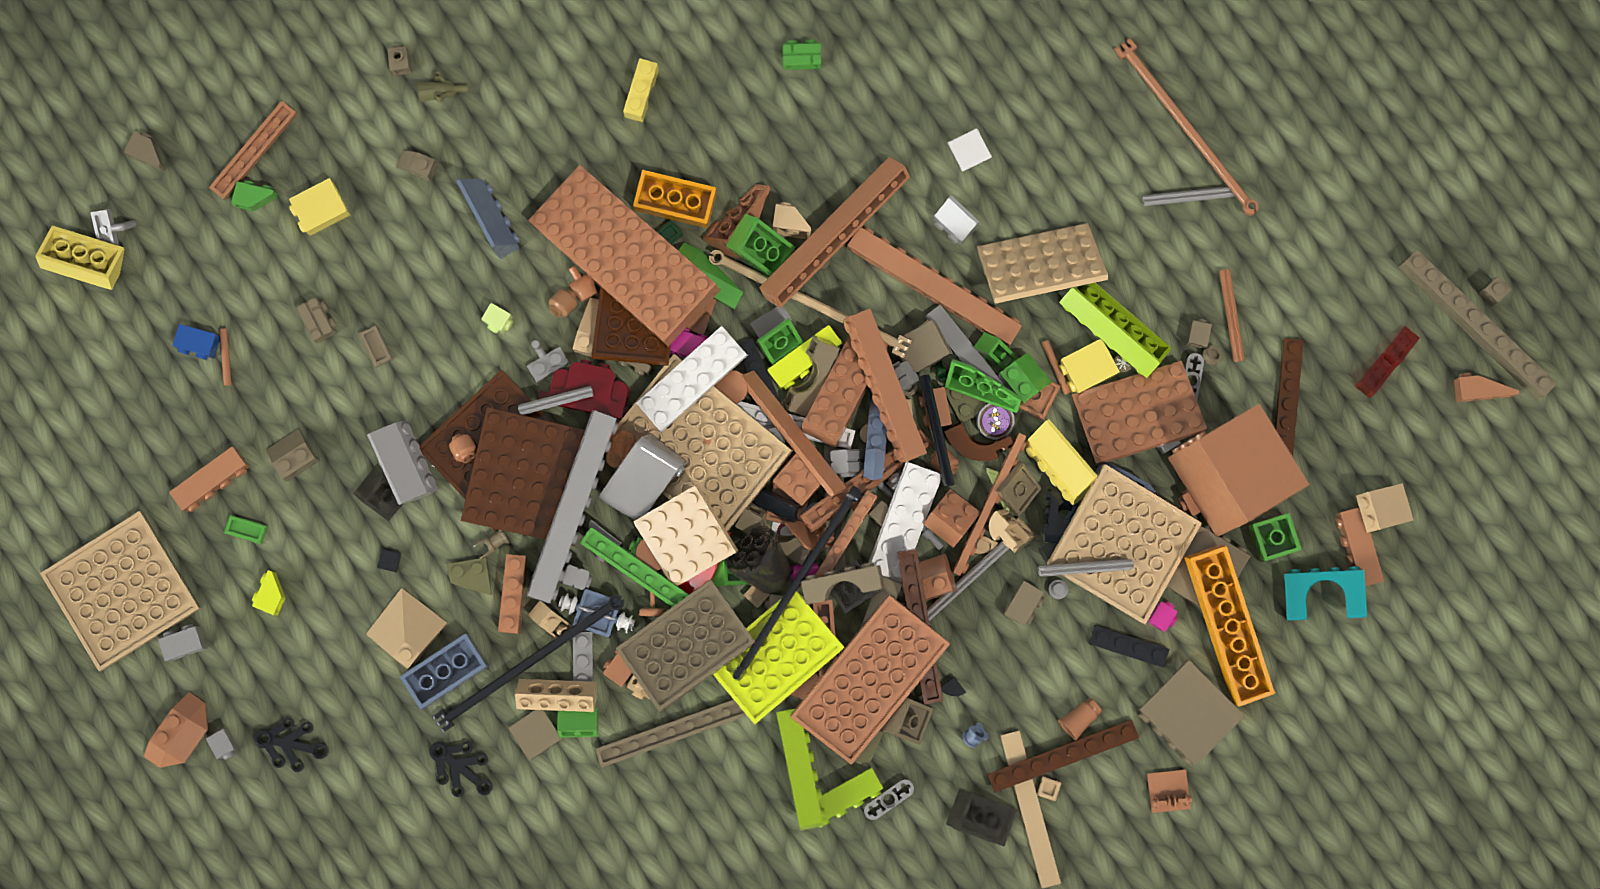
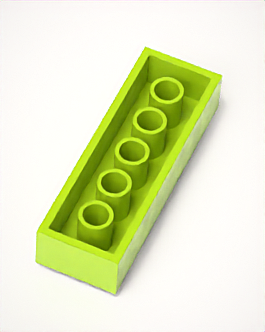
(1116, 327)

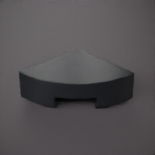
(953, 688)

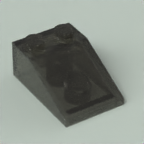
(981, 817)

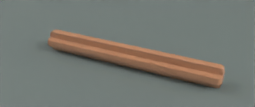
(1231, 315)

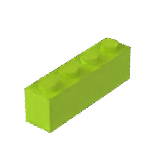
(850, 794)

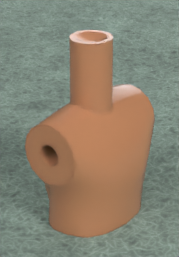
(582, 286)

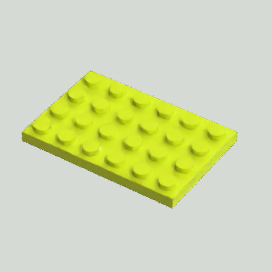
(788, 658)

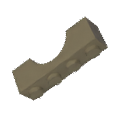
(801, 397)
(755, 516)
(819, 589)

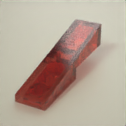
(1387, 362)

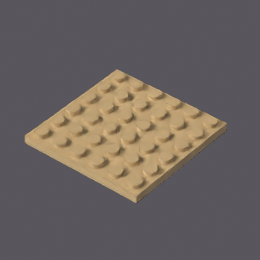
(1120, 523)
(120, 591)

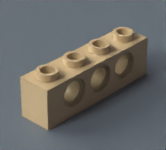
(556, 695)

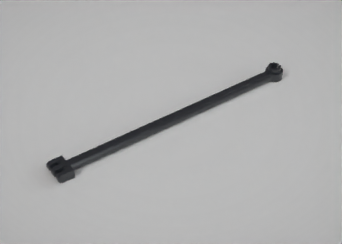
(853, 496)
(448, 717)

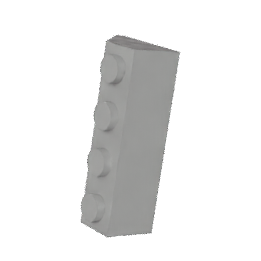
(402, 462)

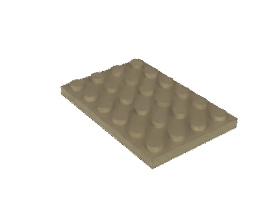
(685, 646)

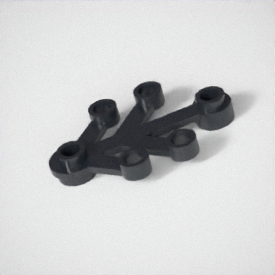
(288, 743)
(458, 767)

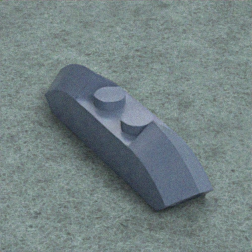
(874, 444)

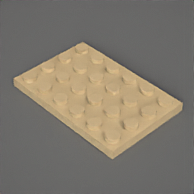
(1042, 263)

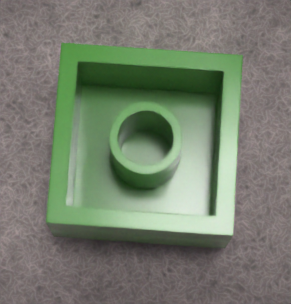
(1274, 537)

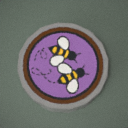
(994, 421)

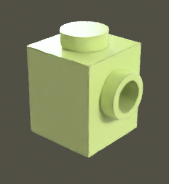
(497, 319)

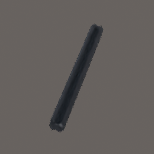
(937, 430)

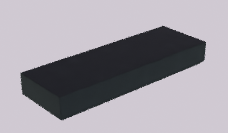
(777, 504)

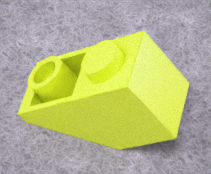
(270, 595)

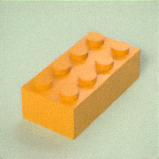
(675, 199)

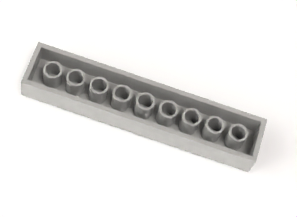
(571, 506)

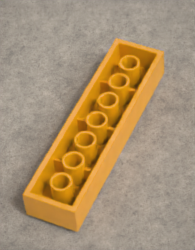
(1229, 625)

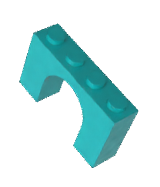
(1298, 585)

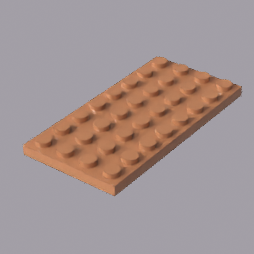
(870, 679)

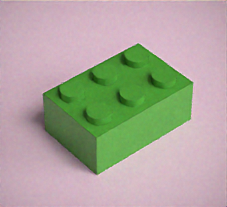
(759, 245)

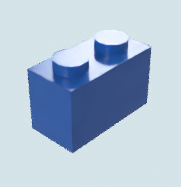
(196, 341)

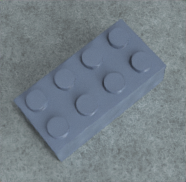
(444, 671)

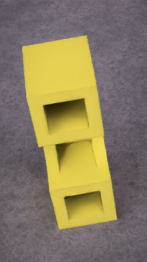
(638, 96)

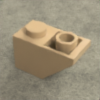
(549, 619)

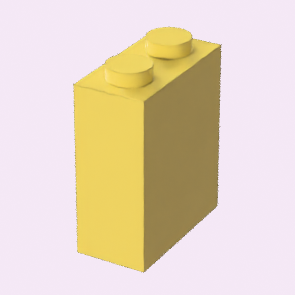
(318, 207)
(1088, 367)

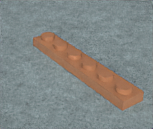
(253, 150)

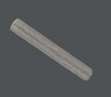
(555, 400)

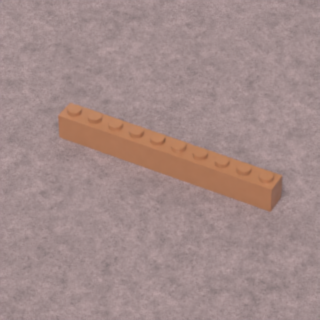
(834, 232)
(933, 286)

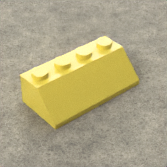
(80, 257)
(1060, 462)

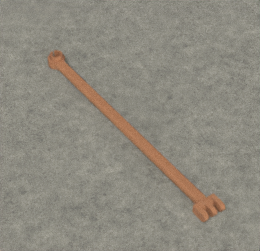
(1186, 125)

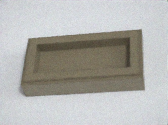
(376, 346)

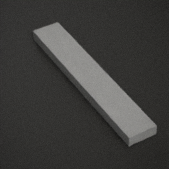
(959, 342)

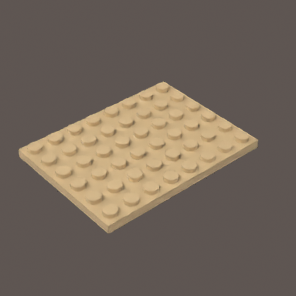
(735, 463)

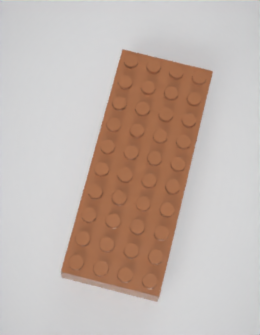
(624, 255)

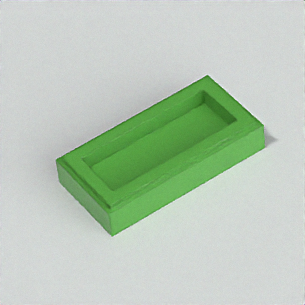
(245, 529)

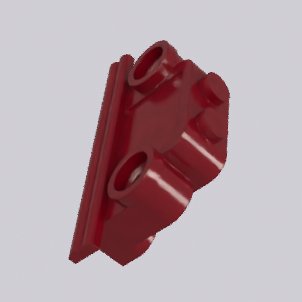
(609, 395)

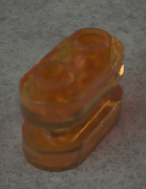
(620, 448)

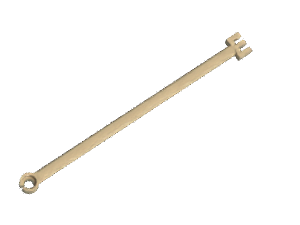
(806, 300)

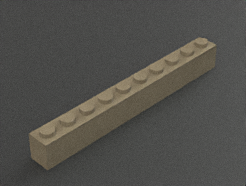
(1477, 325)

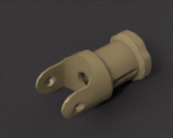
(493, 541)

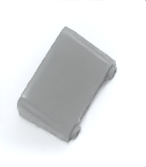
(642, 477)

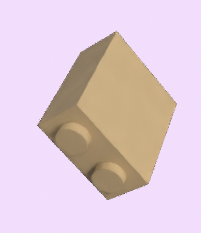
(1384, 507)

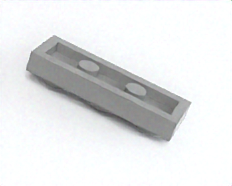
(583, 657)

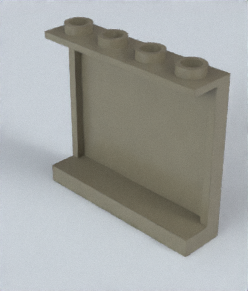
(1181, 581)
(1190, 713)

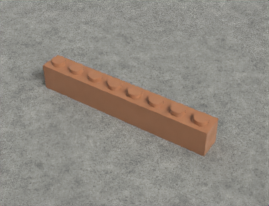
(884, 386)

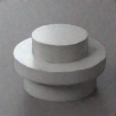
(1058, 589)

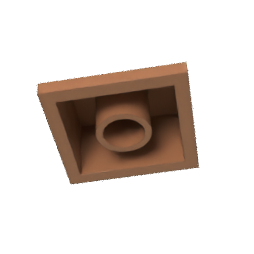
(937, 577)

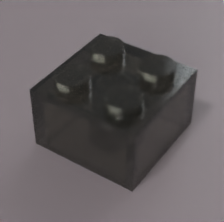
(848, 594)

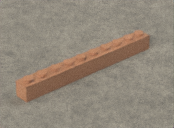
(847, 533)

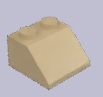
(790, 222)

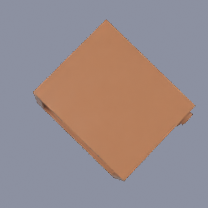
(1237, 470)

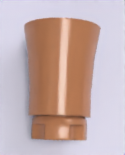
(1080, 718)

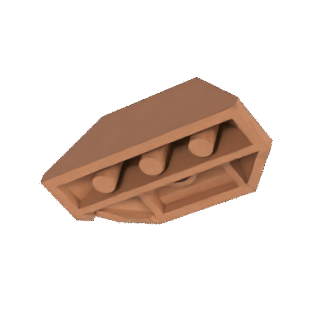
(178, 733)

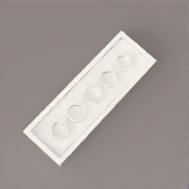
(691, 379)
(905, 517)

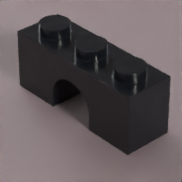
(1055, 524)

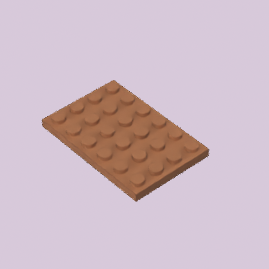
(1139, 413)

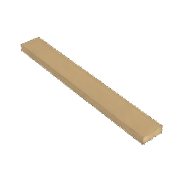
(1031, 815)

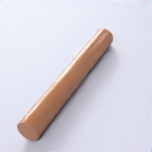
(225, 357)
(1054, 363)

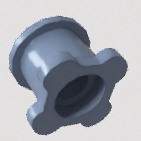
(974, 735)

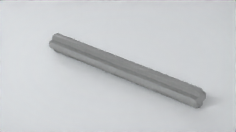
(967, 579)

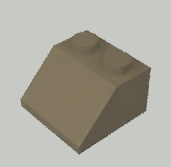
(292, 455)
(909, 721)

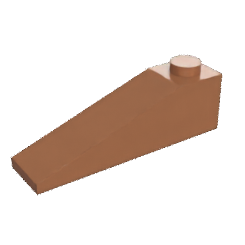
(750, 204)

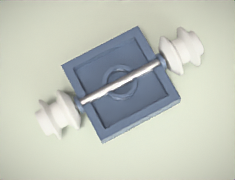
(590, 603)

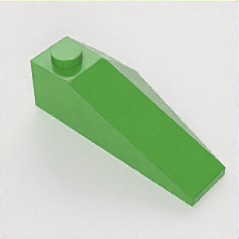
(729, 291)

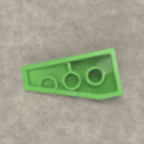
(976, 384)

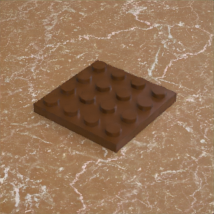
(624, 337)

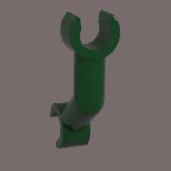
(940, 370)

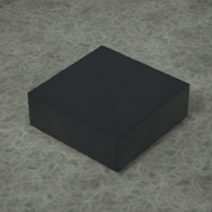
(389, 560)

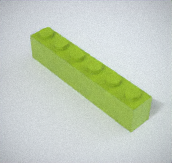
(800, 772)

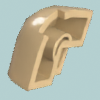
(1012, 531)

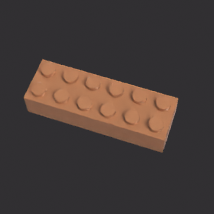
(837, 398)

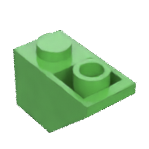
(252, 197)

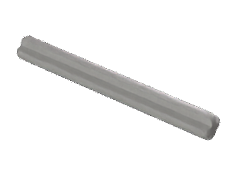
(1185, 196)
(1085, 567)

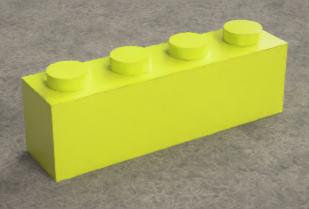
(797, 362)

